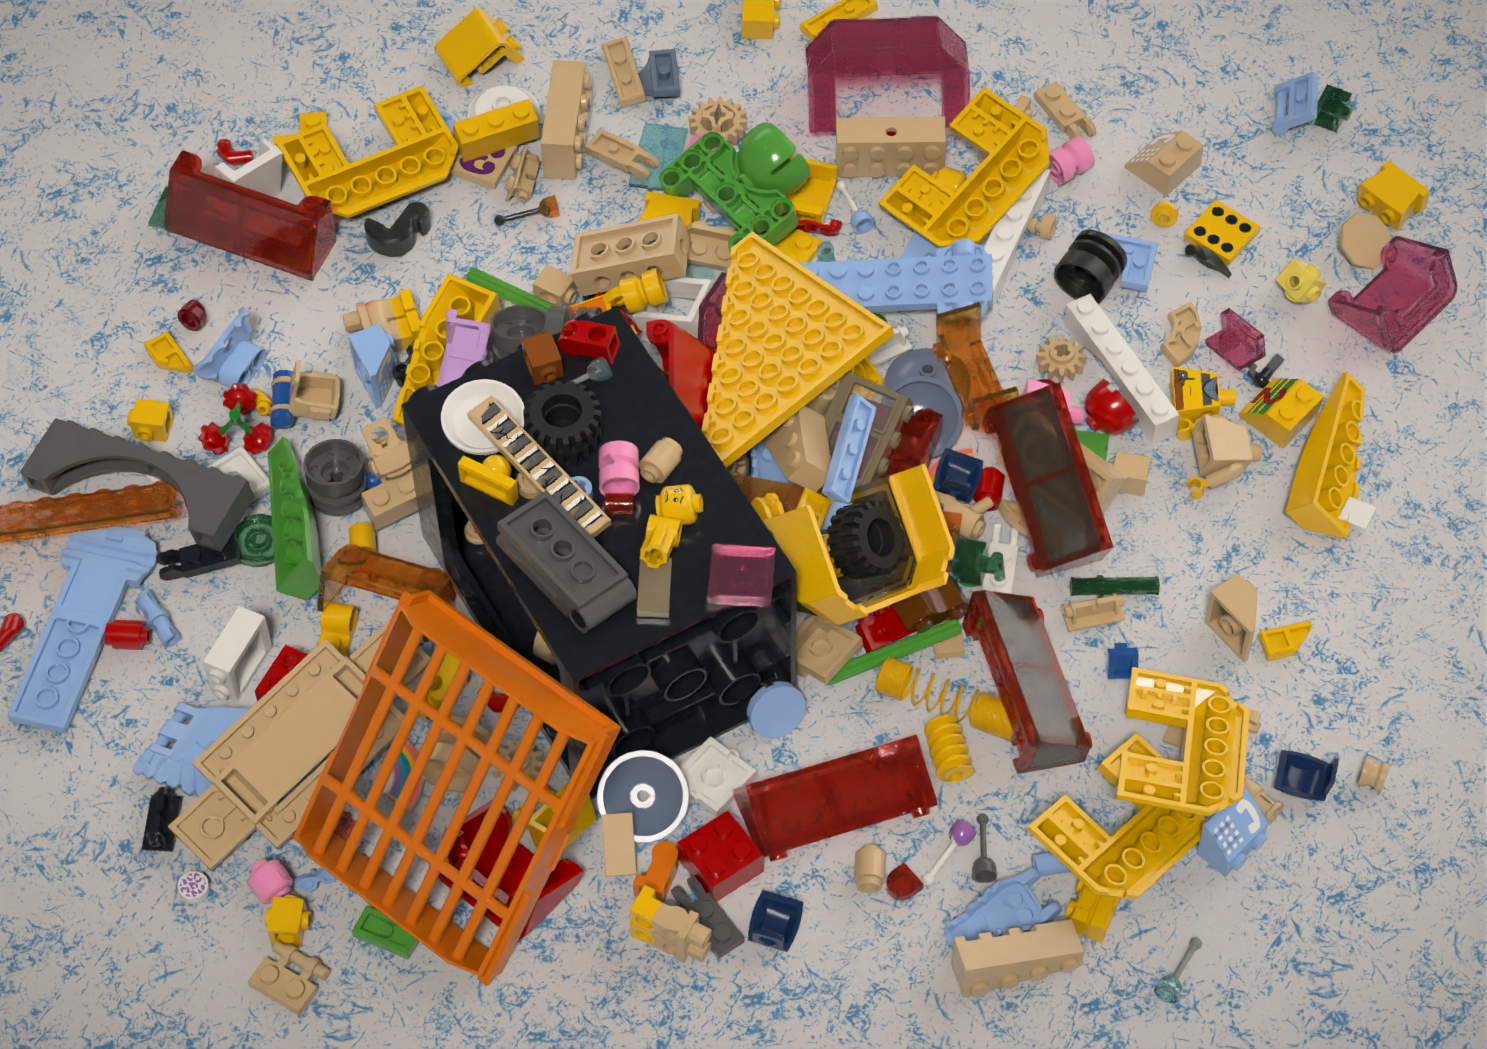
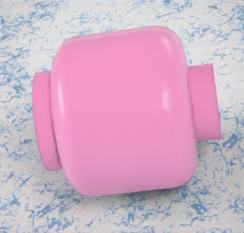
(270, 880)

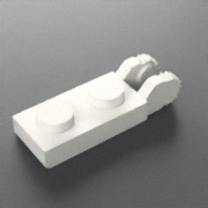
(1010, 555)

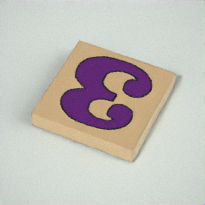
(486, 169)

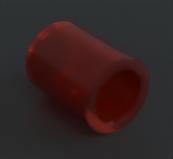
(619, 503)

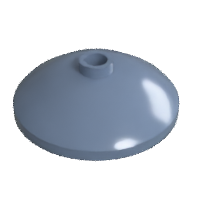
(916, 364)
(937, 395)
(656, 775)

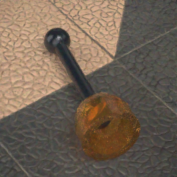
(547, 207)

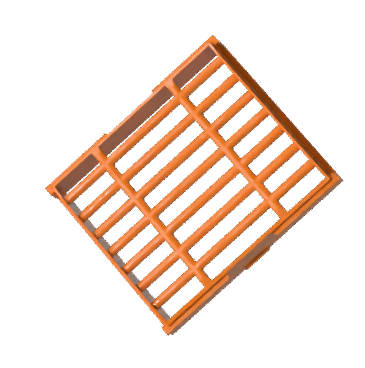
(526, 686)

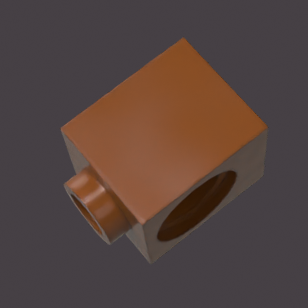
(542, 358)

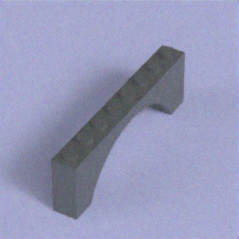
(74, 453)

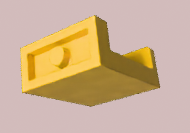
(817, 193)

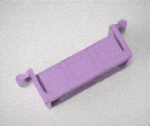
(466, 344)

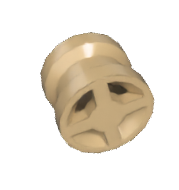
(1374, 774)

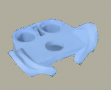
(236, 361)

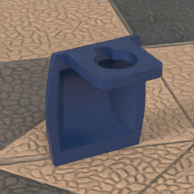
(958, 475)
(1305, 775)
(775, 921)

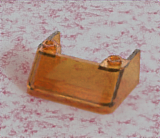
(968, 364)
(381, 576)

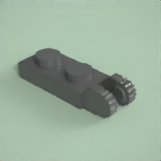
(724, 934)

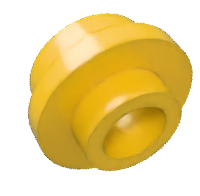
(1164, 208)

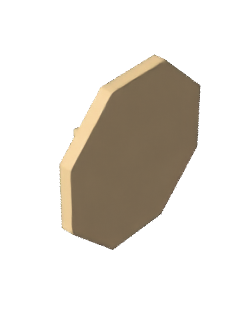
(1364, 239)

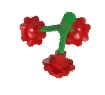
(239, 401)

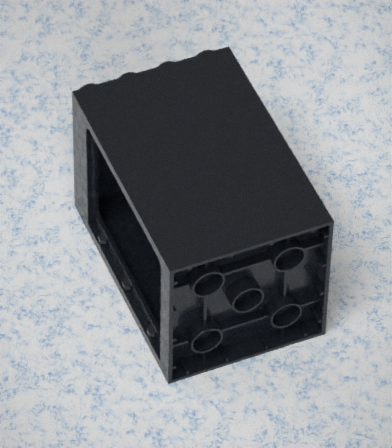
(653, 676)

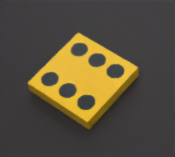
(1222, 231)

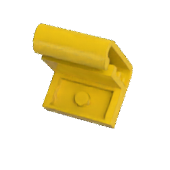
(476, 43)

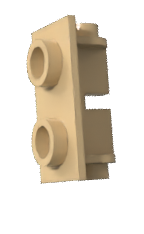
(524, 166)
(1093, 612)

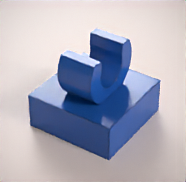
(1121, 660)

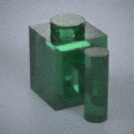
(972, 562)

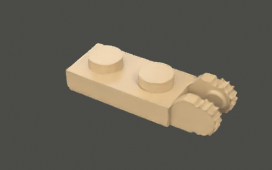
(1064, 111)
(621, 154)

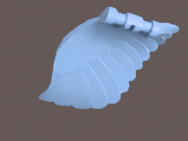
(190, 740)

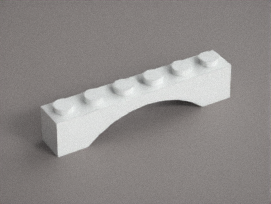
(1009, 230)
(1096, 332)

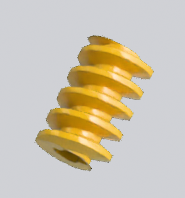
(948, 749)

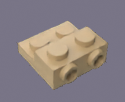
(823, 648)

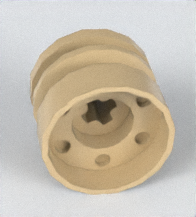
(441, 753)

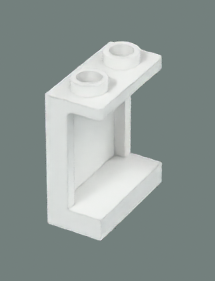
(260, 174)

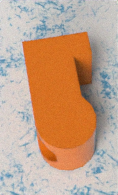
(660, 872)

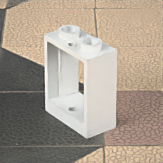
(682, 288)
(237, 654)

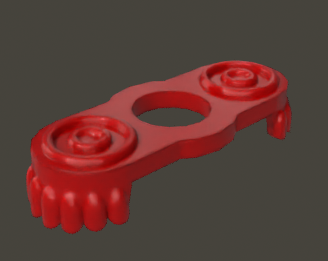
(819, 228)

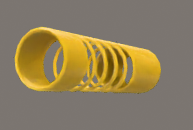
(986, 715)

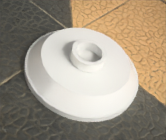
(500, 97)
(454, 416)

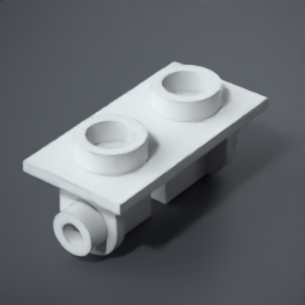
(892, 347)

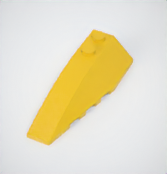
(471, 303)
(1330, 463)

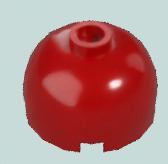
(1108, 410)

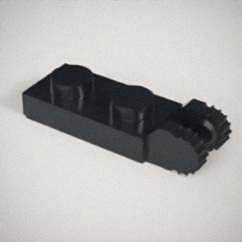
(197, 560)

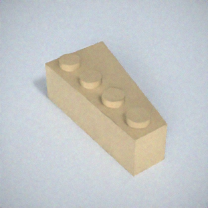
(1015, 957)

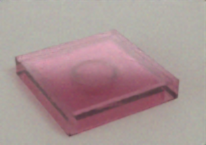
(741, 575)

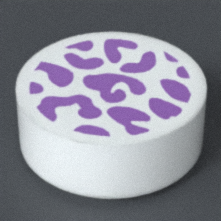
(193, 887)

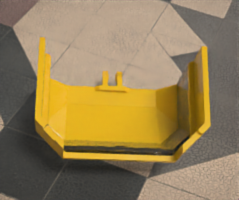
(847, 599)

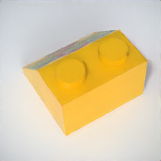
(1282, 409)

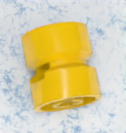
(641, 291)

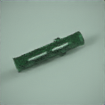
(1120, 585)

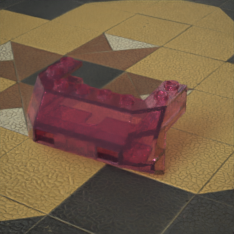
(883, 49)

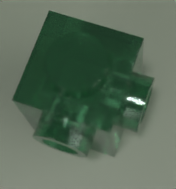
(1333, 108)

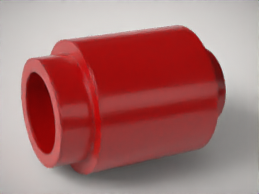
(990, 485)
(126, 634)

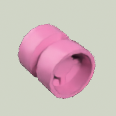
(1071, 158)
(618, 468)

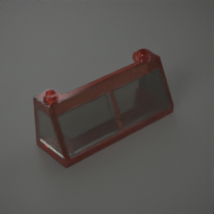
(1049, 481)
(1028, 680)

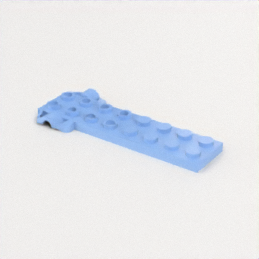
(945, 282)
(99, 570)

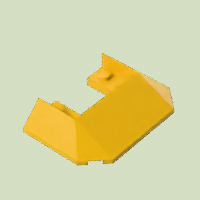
(419, 158)
(1014, 161)
(1211, 744)
(1132, 856)

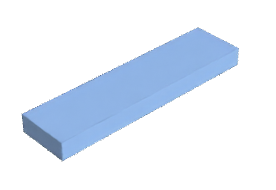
(849, 449)

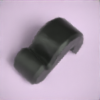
(400, 237)

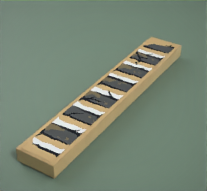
(536, 464)

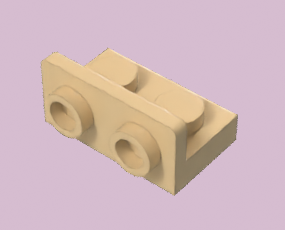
(709, 245)

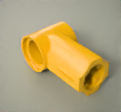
(660, 538)

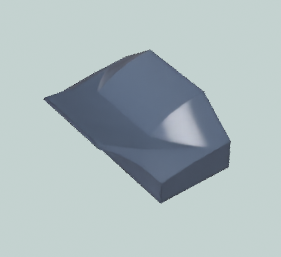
(660, 74)

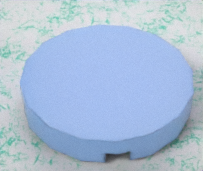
(776, 709)

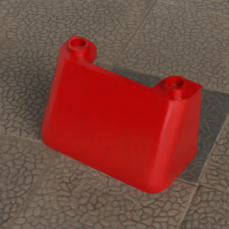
(687, 362)
(558, 886)

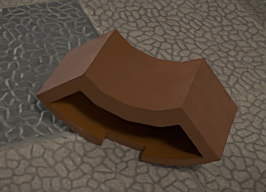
(932, 606)

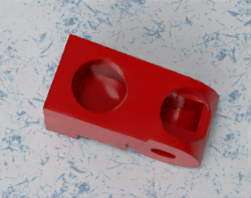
(589, 340)

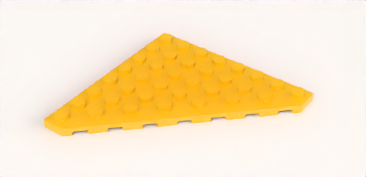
(778, 345)

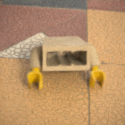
(1220, 449)

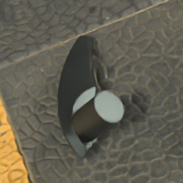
(1207, 258)

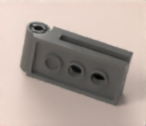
(565, 562)

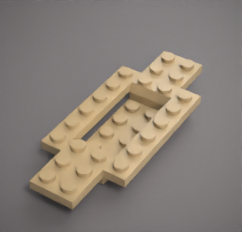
(277, 748)

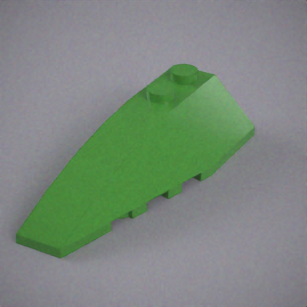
(293, 525)

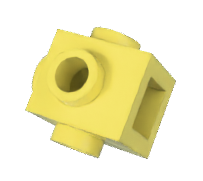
(1301, 282)

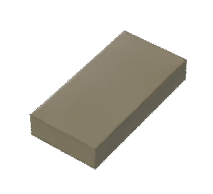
(654, 590)

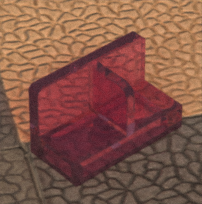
(1237, 341)

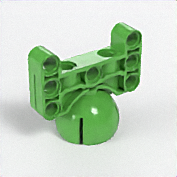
(754, 173)

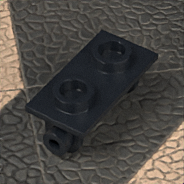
(161, 813)

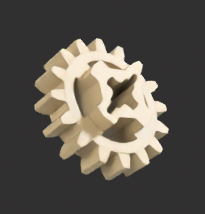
(720, 118)

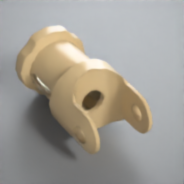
(1267, 805)

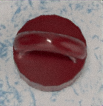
(192, 315)

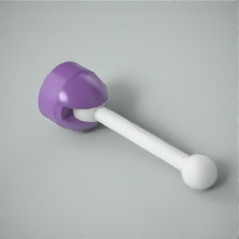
(960, 835)

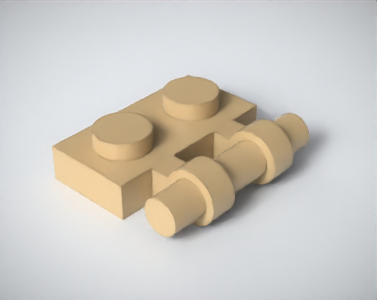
(283, 985)

